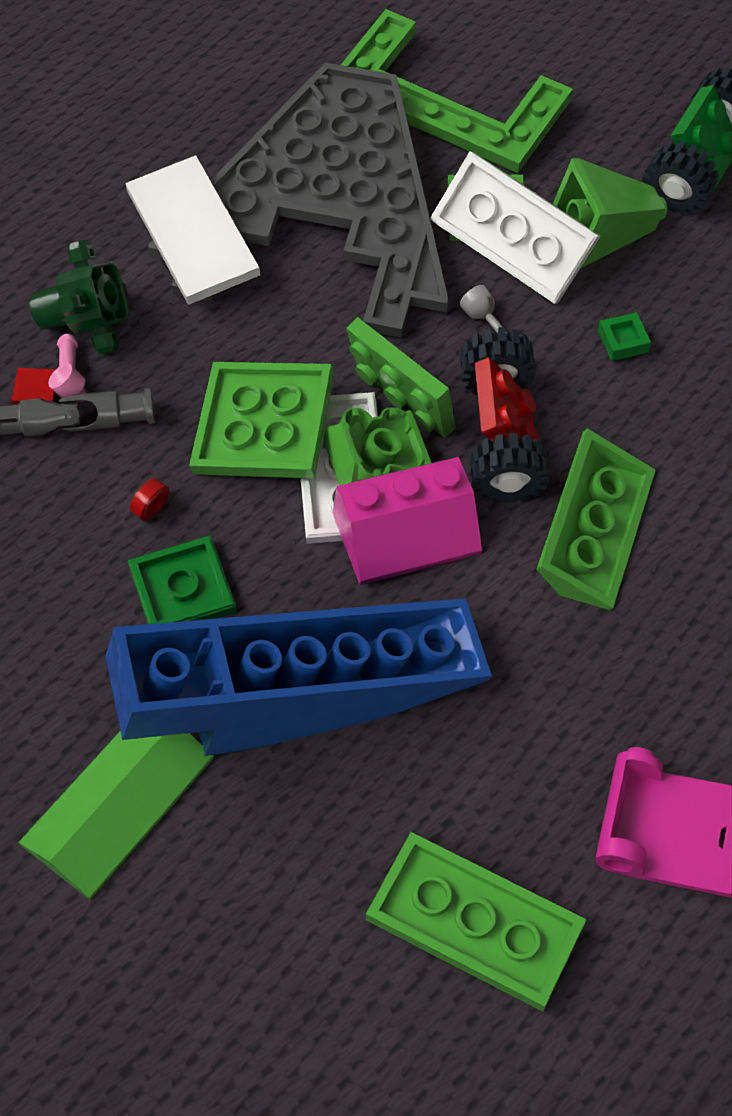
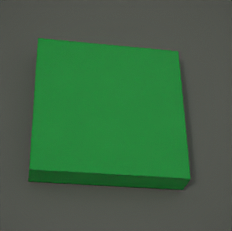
(182, 583)

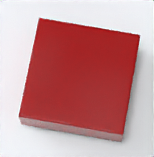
(33, 384)

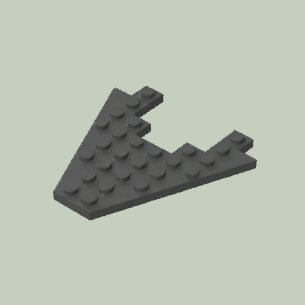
(348, 162)

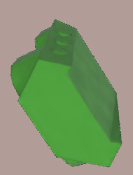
(374, 446)

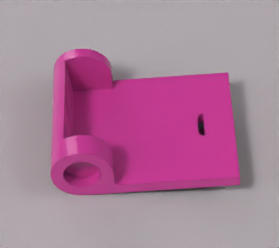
(666, 826)

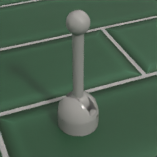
(480, 304)

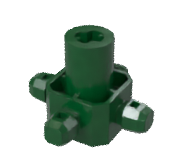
(84, 299)

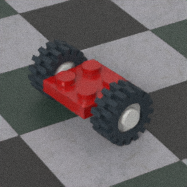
(511, 458)

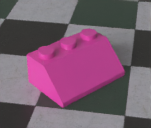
(408, 520)

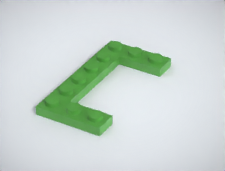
(500, 143)

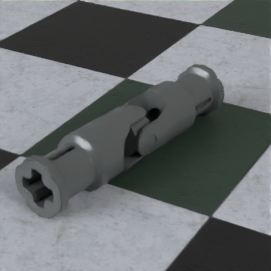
(40, 416)

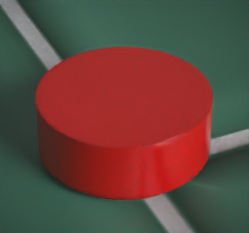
(149, 499)

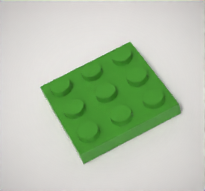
(262, 420)

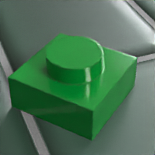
(624, 336)

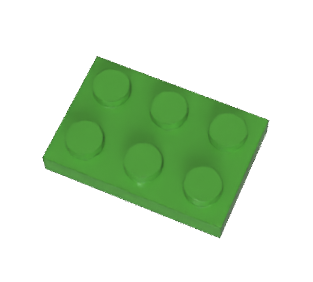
(401, 378)

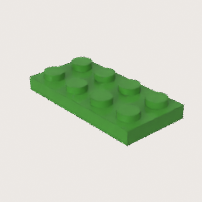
(476, 921)

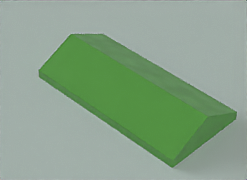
(595, 522)
(114, 807)

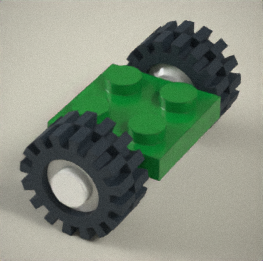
(703, 147)

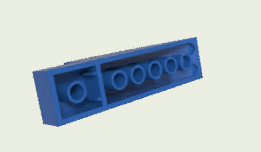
(289, 673)

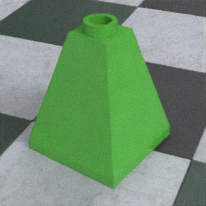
(609, 205)

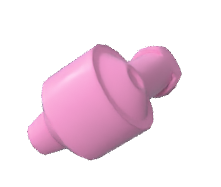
(66, 379)

